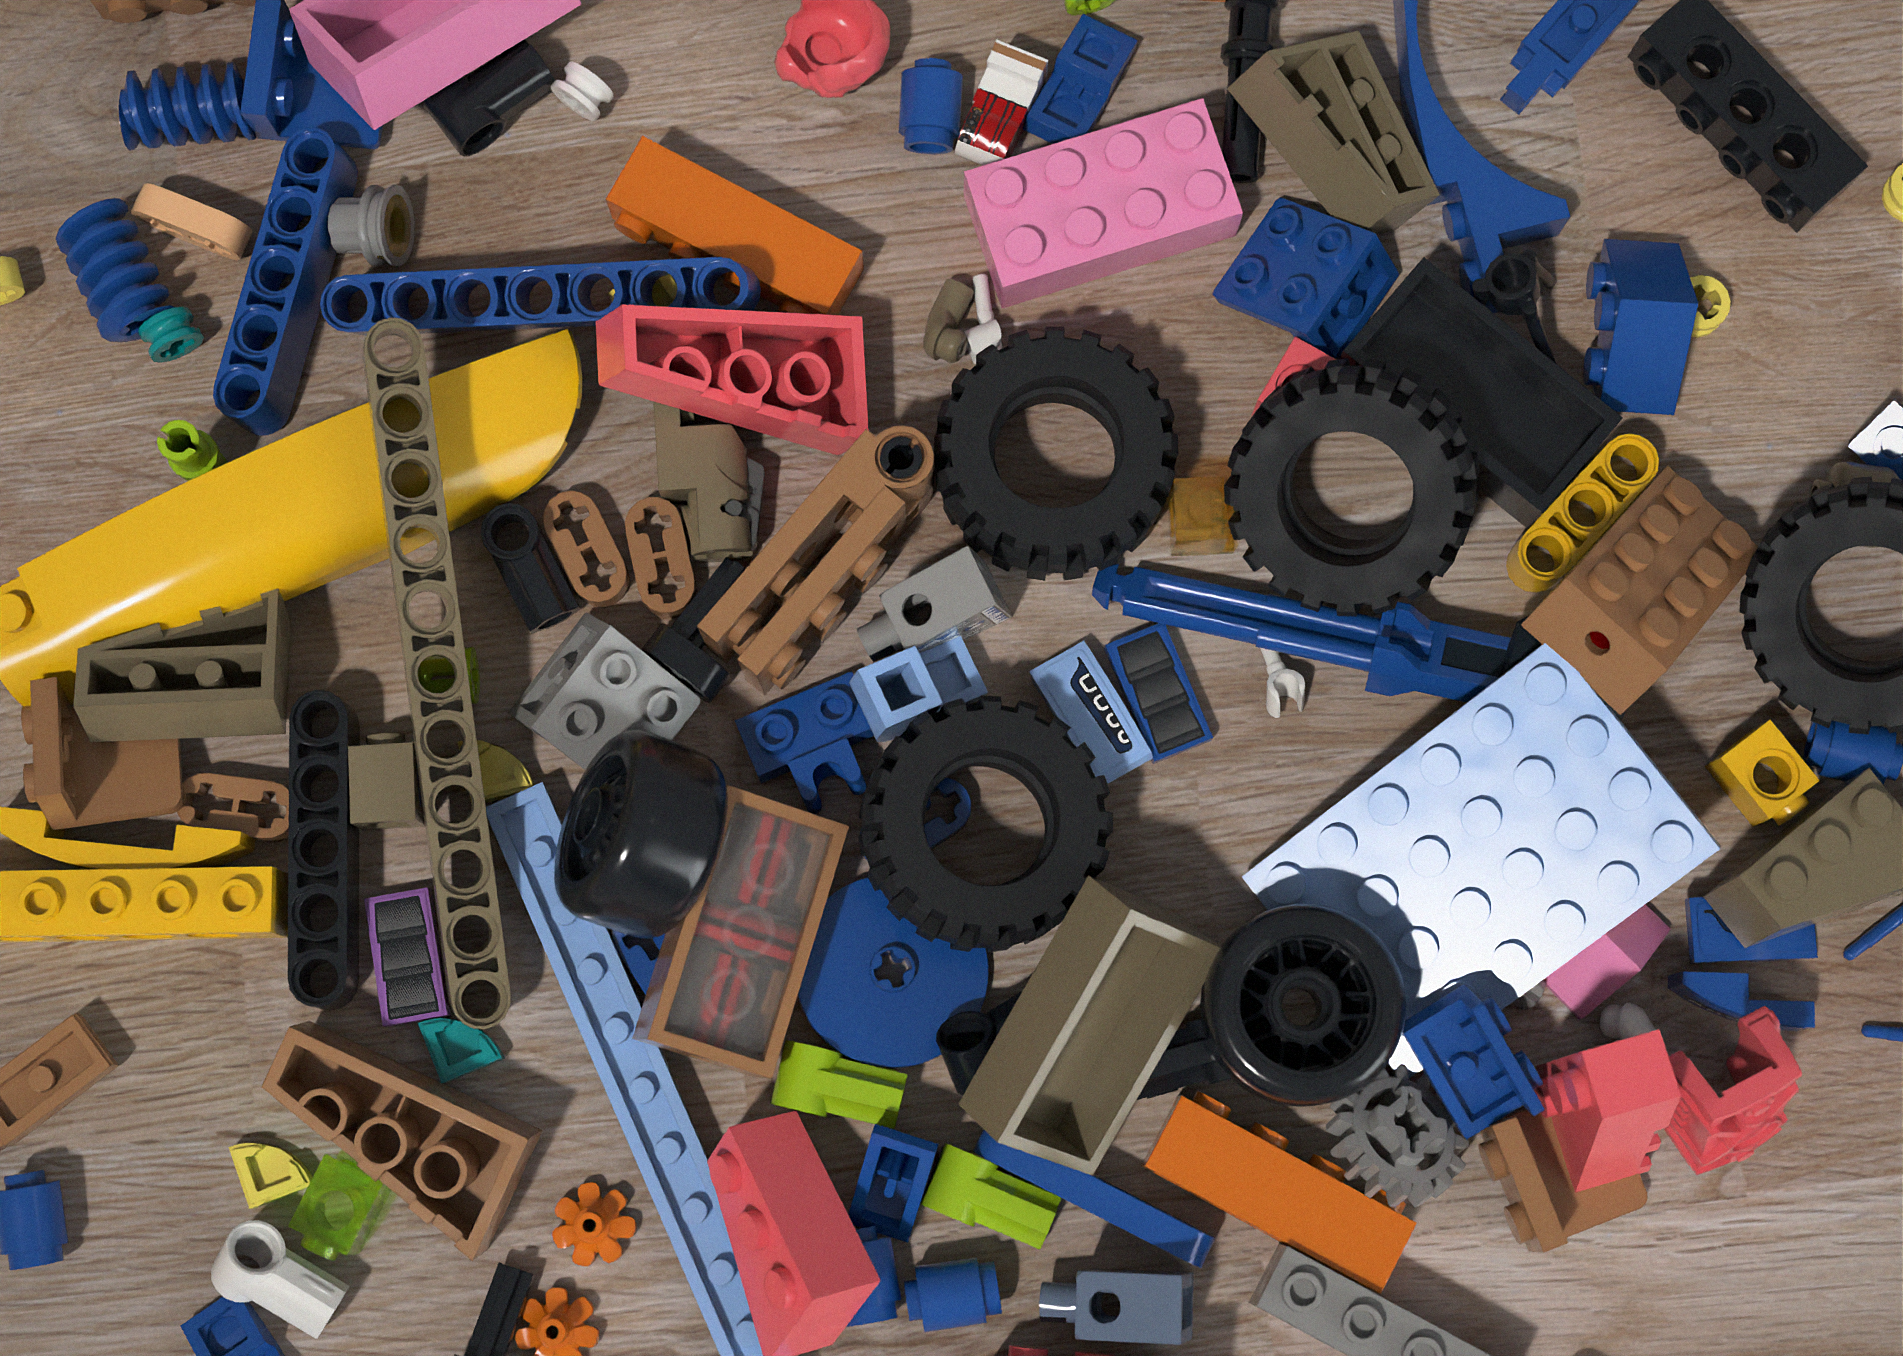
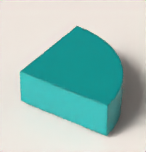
(458, 1048)

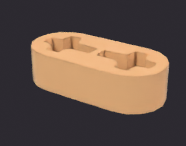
(191, 221)

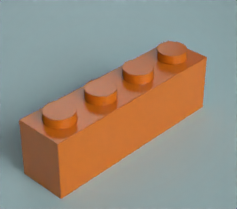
(709, 216)
(1279, 1193)

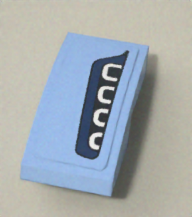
(1089, 704)

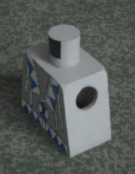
(962, 603)

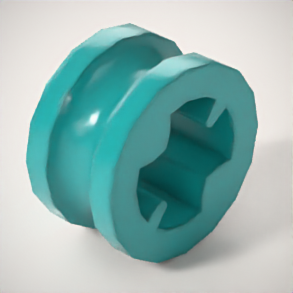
(170, 334)

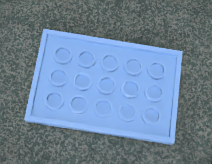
(1496, 841)

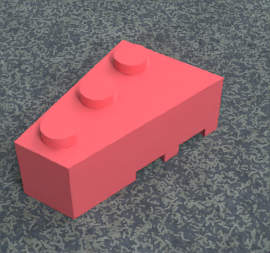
(789, 1235)

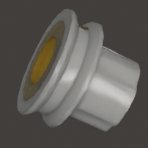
(374, 225)

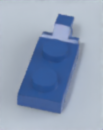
(1562, 46)

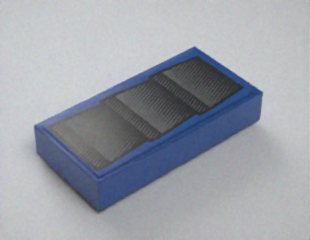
(1158, 692)

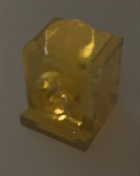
(1199, 517)

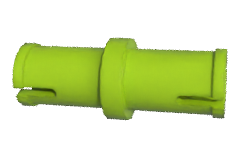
(189, 450)

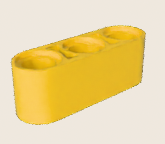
(1602, 492)

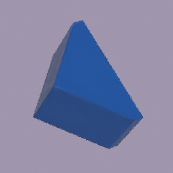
(892, 1182)

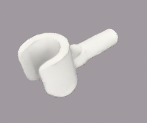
(989, 330)
(1281, 683)

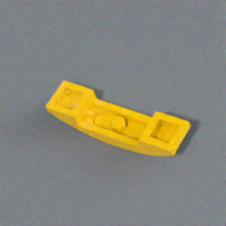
(192, 845)

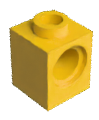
(1735, 769)

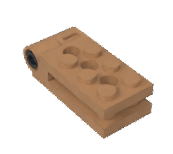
(874, 487)

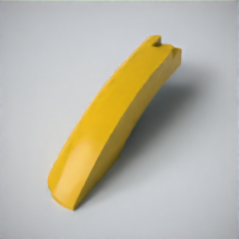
(288, 513)

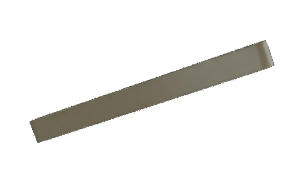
(446, 640)

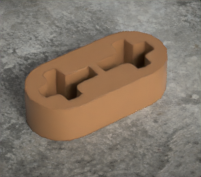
(573, 556)
(646, 561)
(241, 792)

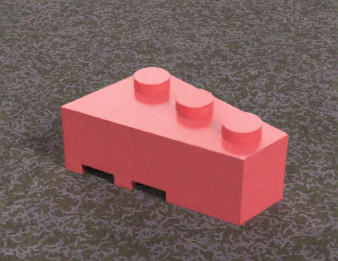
(1609, 1107)

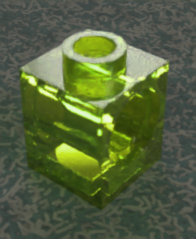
(368, 1198)

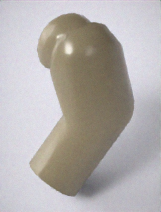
(941, 332)

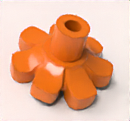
(606, 1217)
(566, 1317)

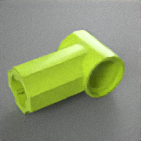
(824, 1083)
(979, 1193)

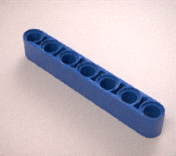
(511, 289)

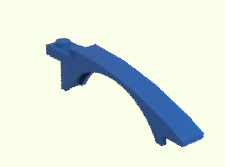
(1484, 204)

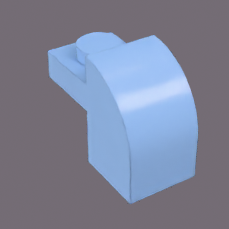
(915, 683)

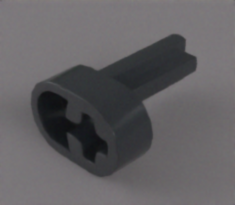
(680, 645)
(500, 1312)

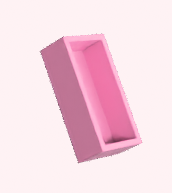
(404, 51)
(1102, 203)

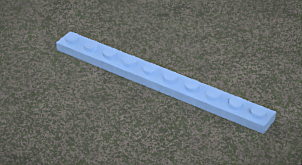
(630, 1070)

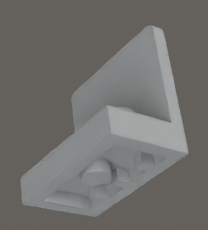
(599, 689)

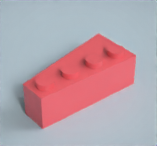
(750, 369)

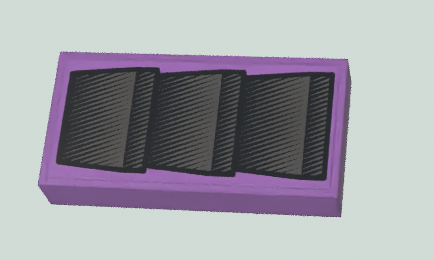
(407, 957)

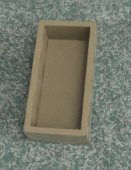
(1089, 1027)

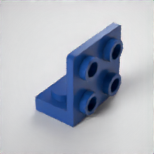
(287, 92)
(1309, 276)

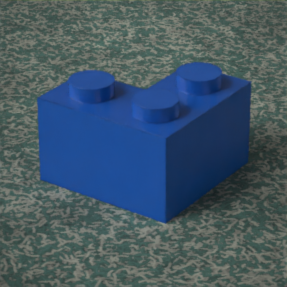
(1644, 325)

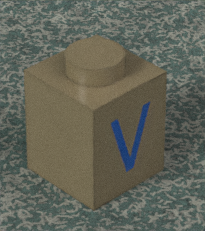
(384, 784)

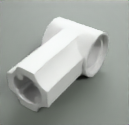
(283, 1283)

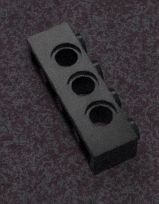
(1745, 79)

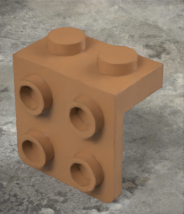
(93, 781)
(1539, 1190)

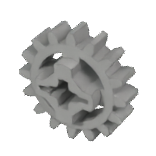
(1396, 1137)

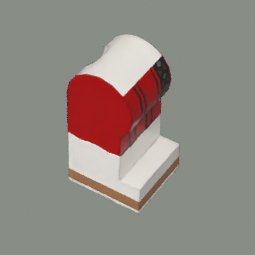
(1001, 104)

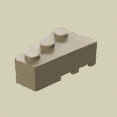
(1338, 130)
(189, 679)
(1819, 866)

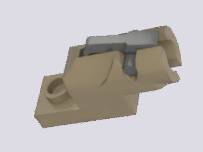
(715, 479)

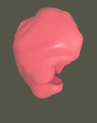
(833, 45)

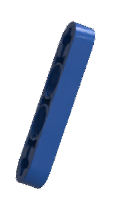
(1103, 1201)

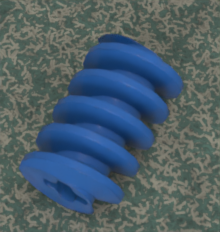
(182, 108)
(111, 270)

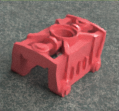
(1730, 1128)

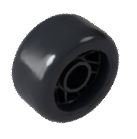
(641, 834)
(1354, 994)

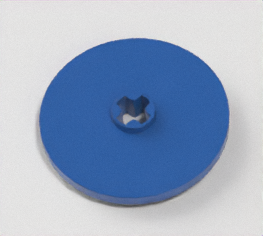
(868, 1016)

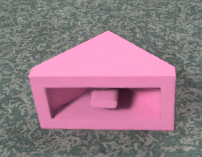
(1607, 962)

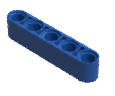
(296, 308)

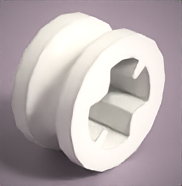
(582, 91)

